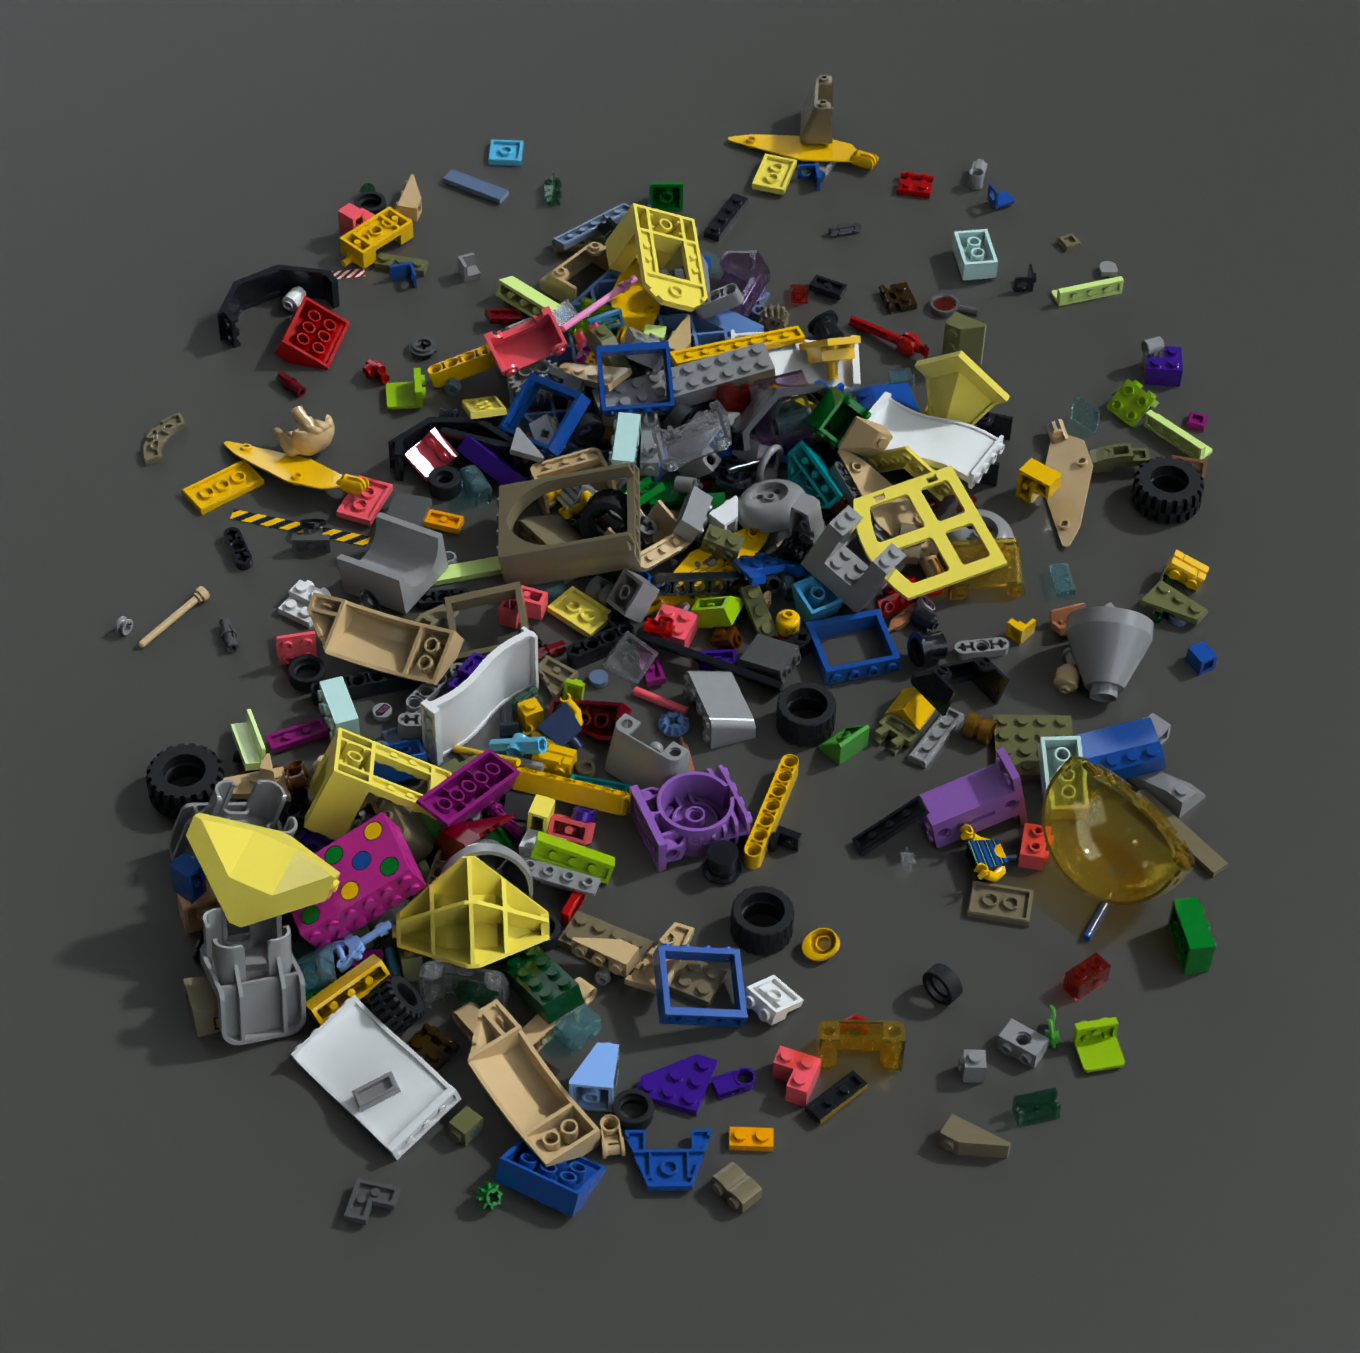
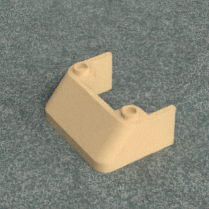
(556, 282)
(572, 462)
(665, 540)

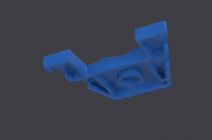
(758, 566)
(668, 1167)

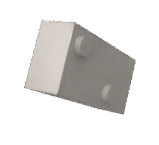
(653, 360)

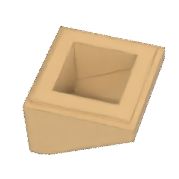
(266, 768)

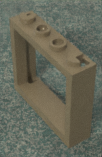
(484, 597)

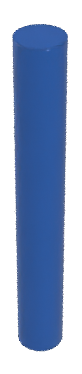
(1095, 921)

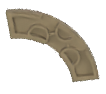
(158, 436)

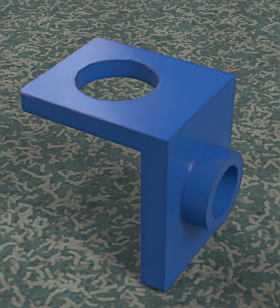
(815, 173)
(999, 199)
(402, 271)

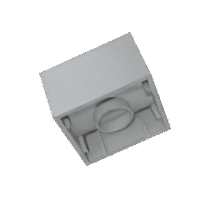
(398, 564)

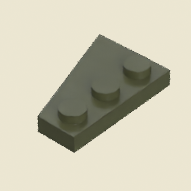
(1170, 600)

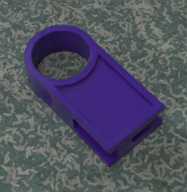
(583, 814)
(728, 1085)

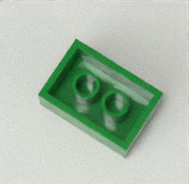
(1191, 935)

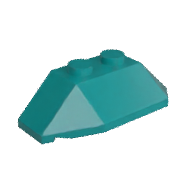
(812, 475)

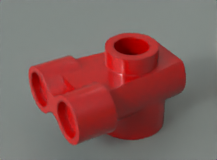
(375, 369)
(663, 627)

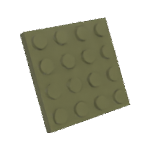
(1022, 735)

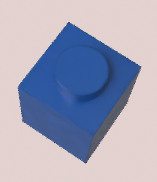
(1201, 658)

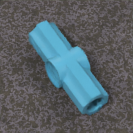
(519, 745)

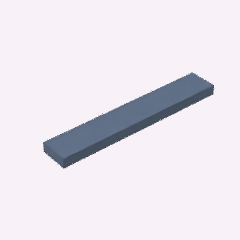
(588, 228)

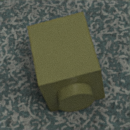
(465, 1126)

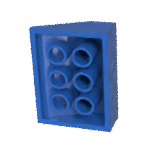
(900, 392)
(1125, 748)
(560, 1186)

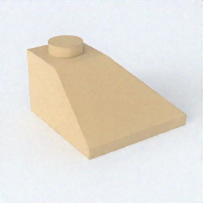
(865, 438)

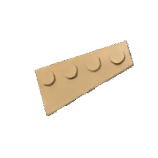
(612, 375)
(643, 975)

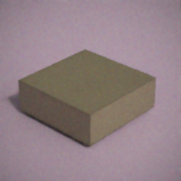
(1069, 242)

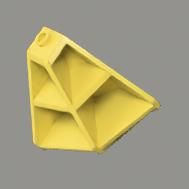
(258, 869)
(470, 917)

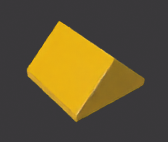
(911, 707)

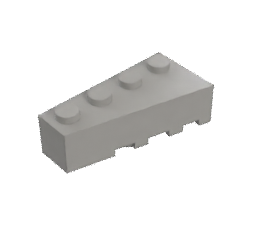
(806, 520)

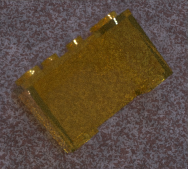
(861, 1036)

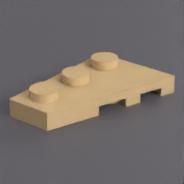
(245, 783)

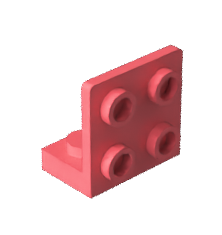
(430, 453)
(295, 645)

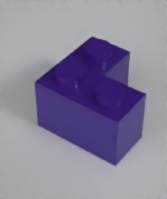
(1164, 370)

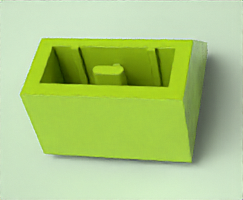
(717, 611)

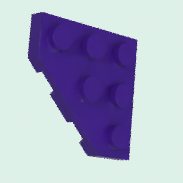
(680, 1084)

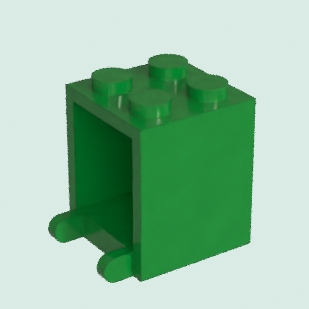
(837, 412)

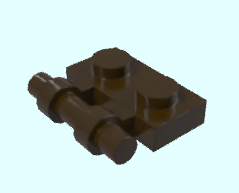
(902, 297)
(431, 1053)

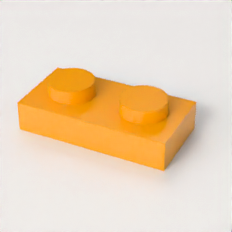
(444, 521)
(751, 1139)

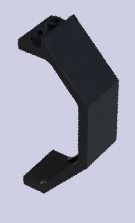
(268, 285)
(759, 407)
(405, 441)

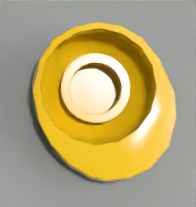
(820, 944)

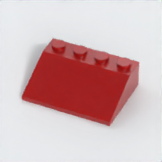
(312, 335)

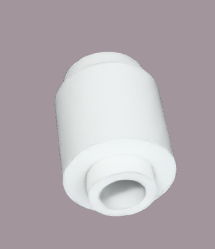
(293, 298)

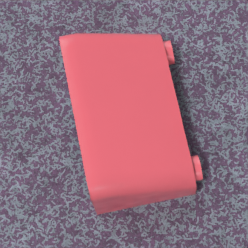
(526, 343)

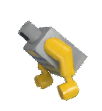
(572, 499)

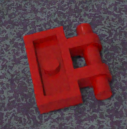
(915, 188)

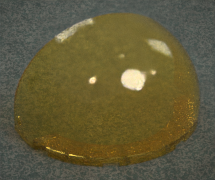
(1110, 837)

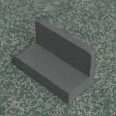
(518, 804)

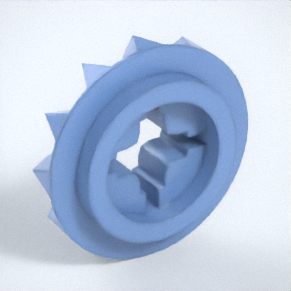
(674, 729)

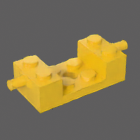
(361, 243)

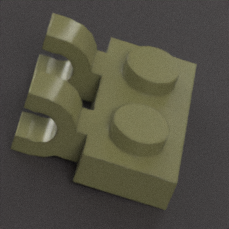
(898, 729)

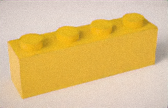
(355, 982)

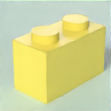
(540, 813)

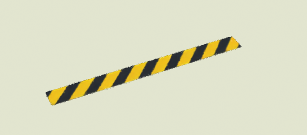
(295, 527)

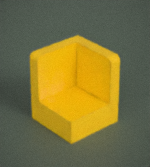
(1020, 631)

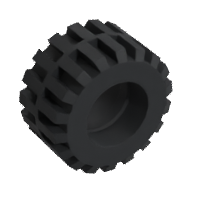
(396, 1003)

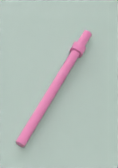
(622, 287)

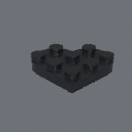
(734, 482)

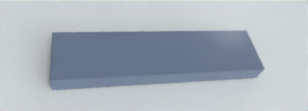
(475, 186)

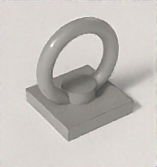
(770, 471)

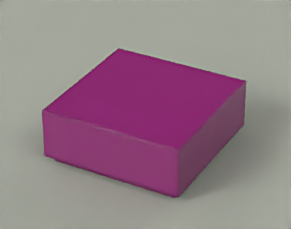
(1196, 421)

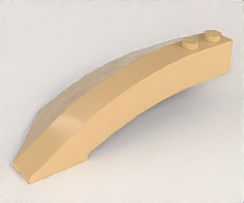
(383, 640)
(528, 1090)

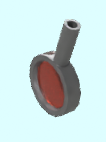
(945, 305)

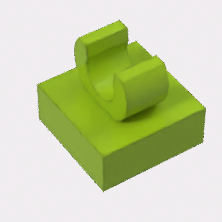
(575, 688)

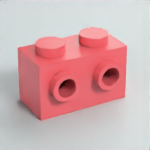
(571, 830)
(1033, 848)

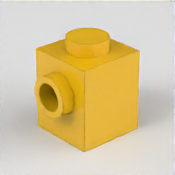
(530, 712)

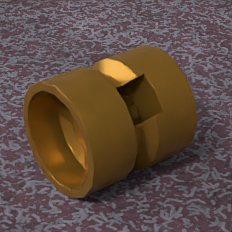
(980, 728)

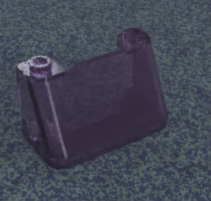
(750, 275)

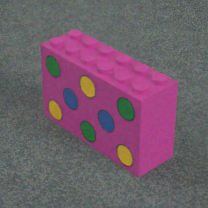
(373, 878)

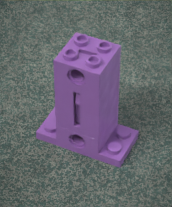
(975, 800)

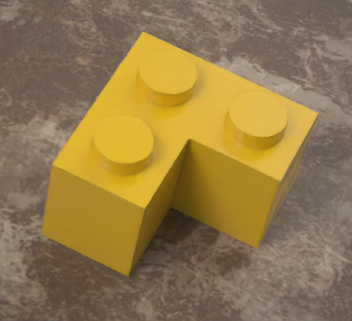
(1036, 480)

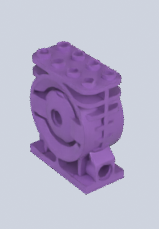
(693, 823)

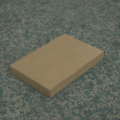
(1000, 903)

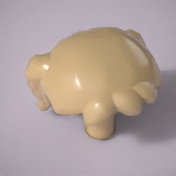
(310, 436)

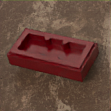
(503, 316)

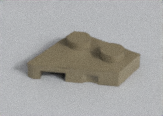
(554, 675)

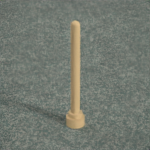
(200, 595)

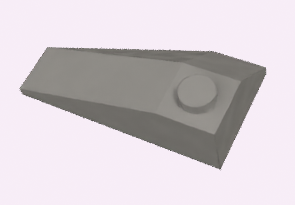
(1172, 792)

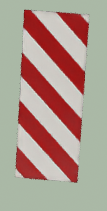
(349, 273)

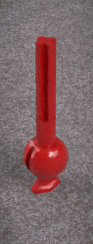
(907, 343)

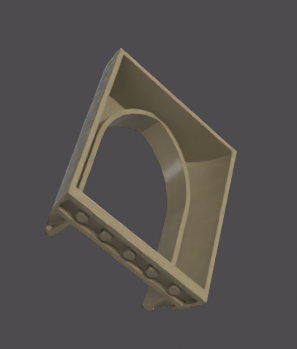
(549, 563)

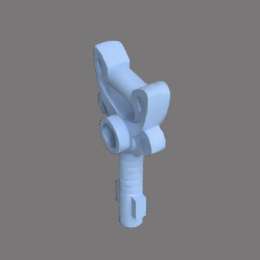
(356, 945)

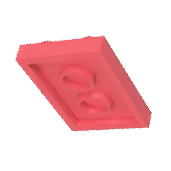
(366, 506)

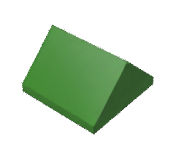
(846, 743)

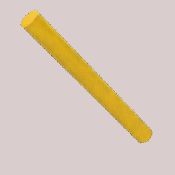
(470, 752)

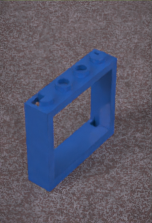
(635, 349)
(524, 399)
(848, 624)
(699, 1016)

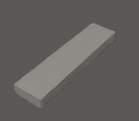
(935, 738)

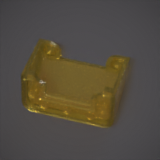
(1007, 576)

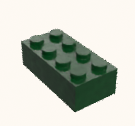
(542, 984)

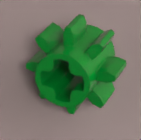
(488, 1195)

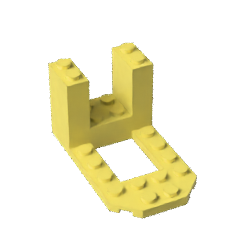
(660, 242)
(347, 777)

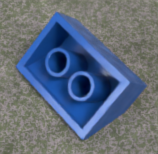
(410, 747)

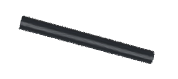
(746, 465)

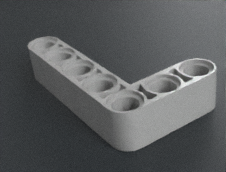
(718, 299)

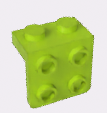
(406, 394)
(1131, 402)
(1098, 1044)

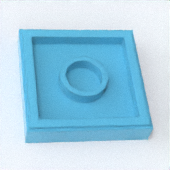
(505, 152)

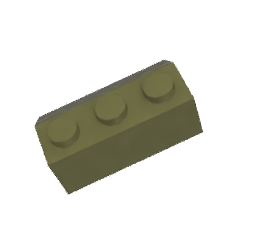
(965, 335)

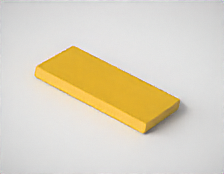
(222, 487)

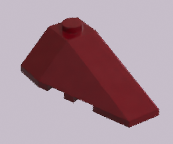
(597, 716)
(463, 834)

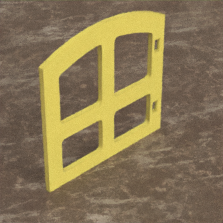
(932, 530)

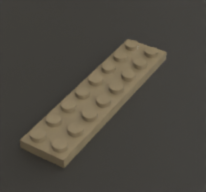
(692, 979)

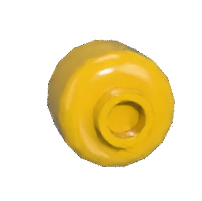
(787, 623)

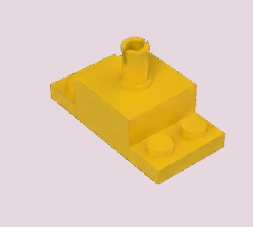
(830, 352)

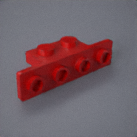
(893, 602)

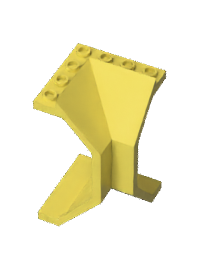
(956, 392)

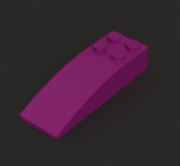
(470, 789)

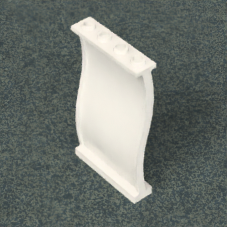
(791, 359)
(939, 440)
(467, 708)
(357, 1049)

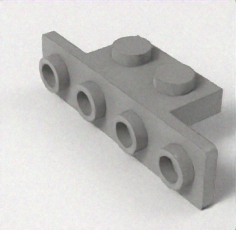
(562, 877)

